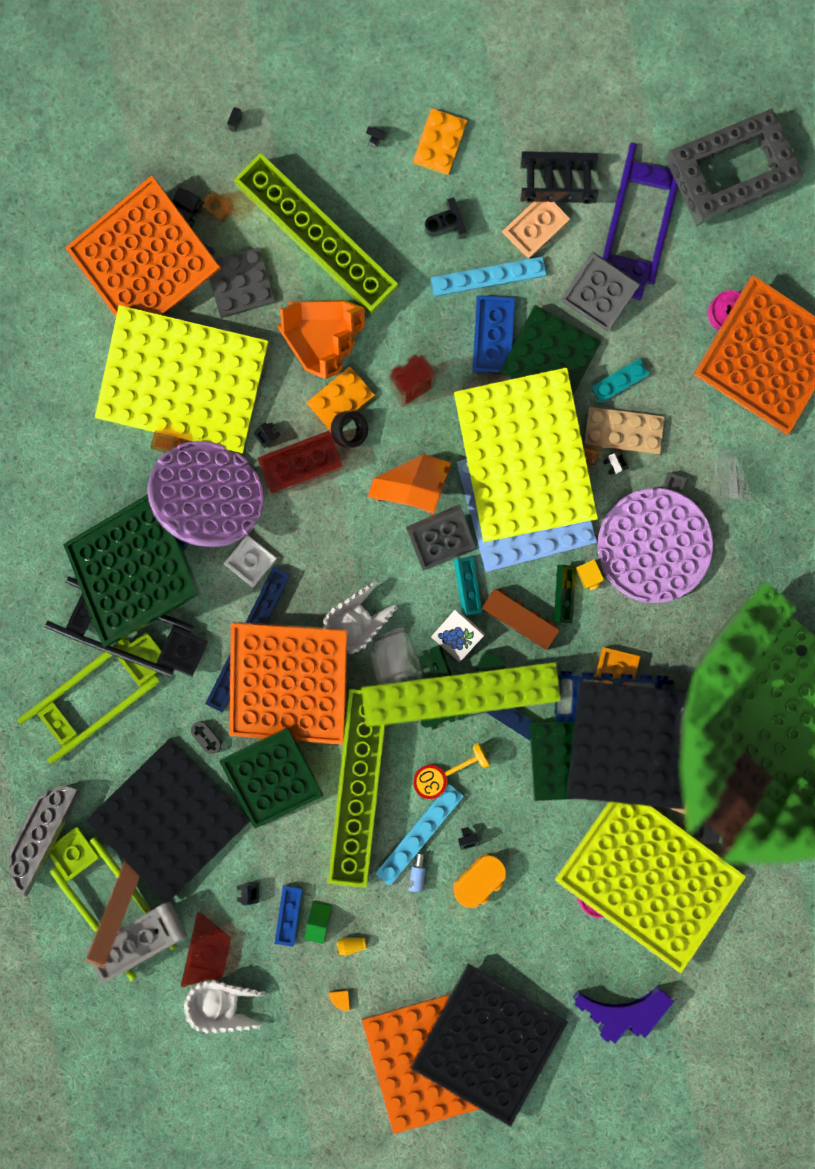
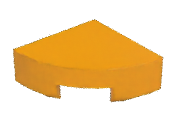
(340, 999)

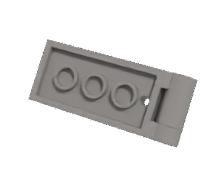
(141, 941)

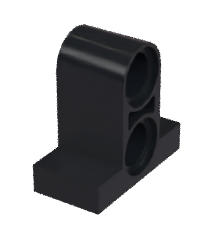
(443, 226)

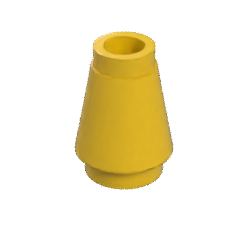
(349, 945)

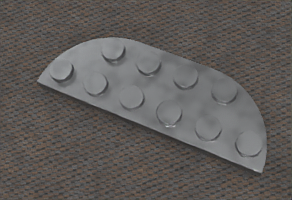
(39, 835)

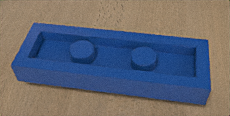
(288, 915)

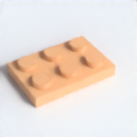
(535, 227)

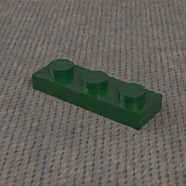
(564, 594)

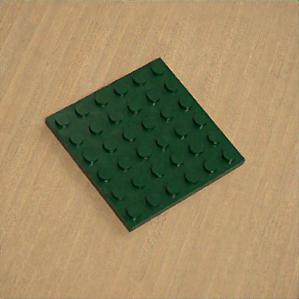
(130, 571)

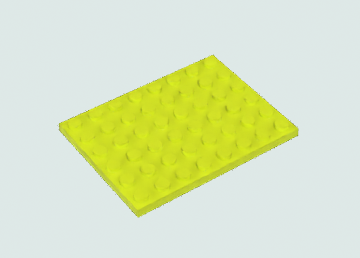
(181, 378)
(525, 455)
(650, 880)

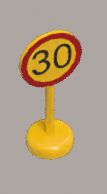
(432, 781)

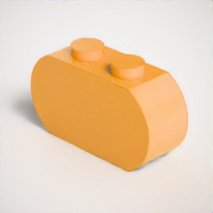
(479, 881)

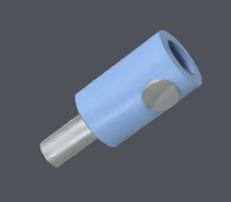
(417, 875)

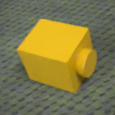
(590, 575)

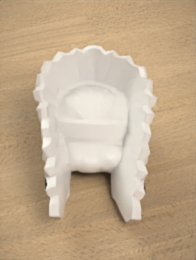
(357, 620)
(213, 1007)

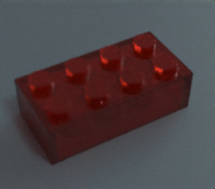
(411, 379)
(300, 463)

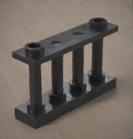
(562, 161)

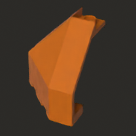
(321, 333)
(413, 483)

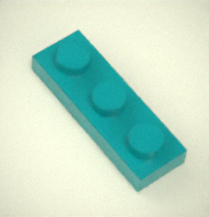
(619, 380)
(467, 586)

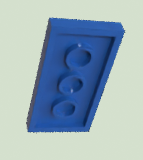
(492, 333)

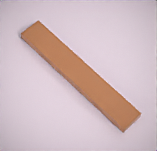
(113, 916)

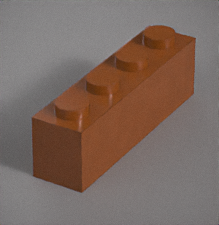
(520, 619)

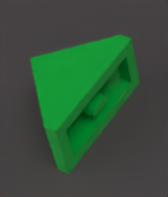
(317, 922)

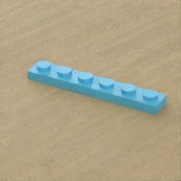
(488, 276)
(419, 835)

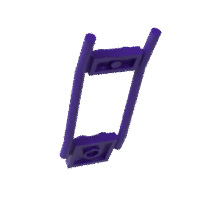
(653, 177)

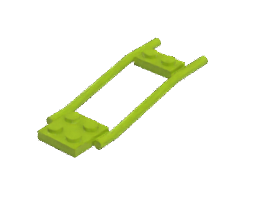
(57, 723)
(75, 854)

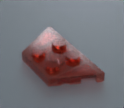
(206, 952)

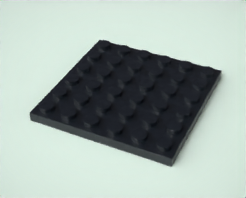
(627, 745)
(168, 820)
(488, 1044)

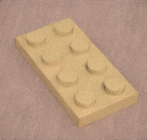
(624, 430)

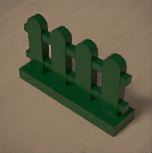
(436, 656)

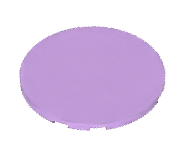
(205, 494)
(655, 545)

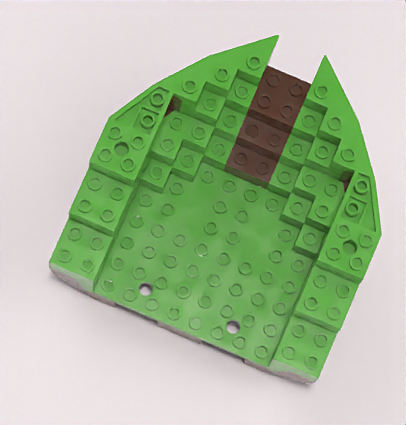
(753, 735)

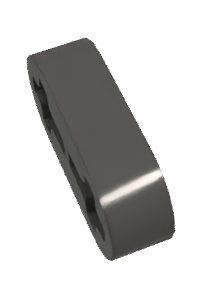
(209, 734)

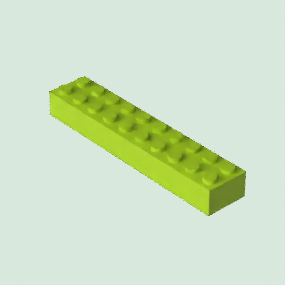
(316, 234)
(460, 694)
(356, 797)

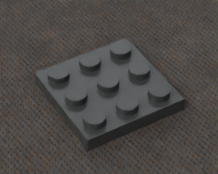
(241, 283)
(600, 291)
(441, 537)

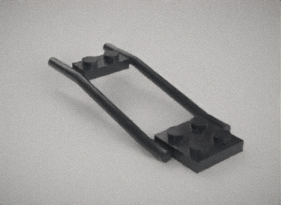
(180, 652)

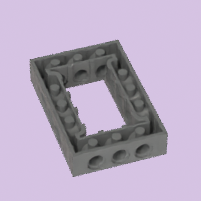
(706, 206)

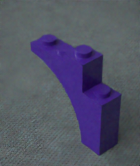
(616, 1018)

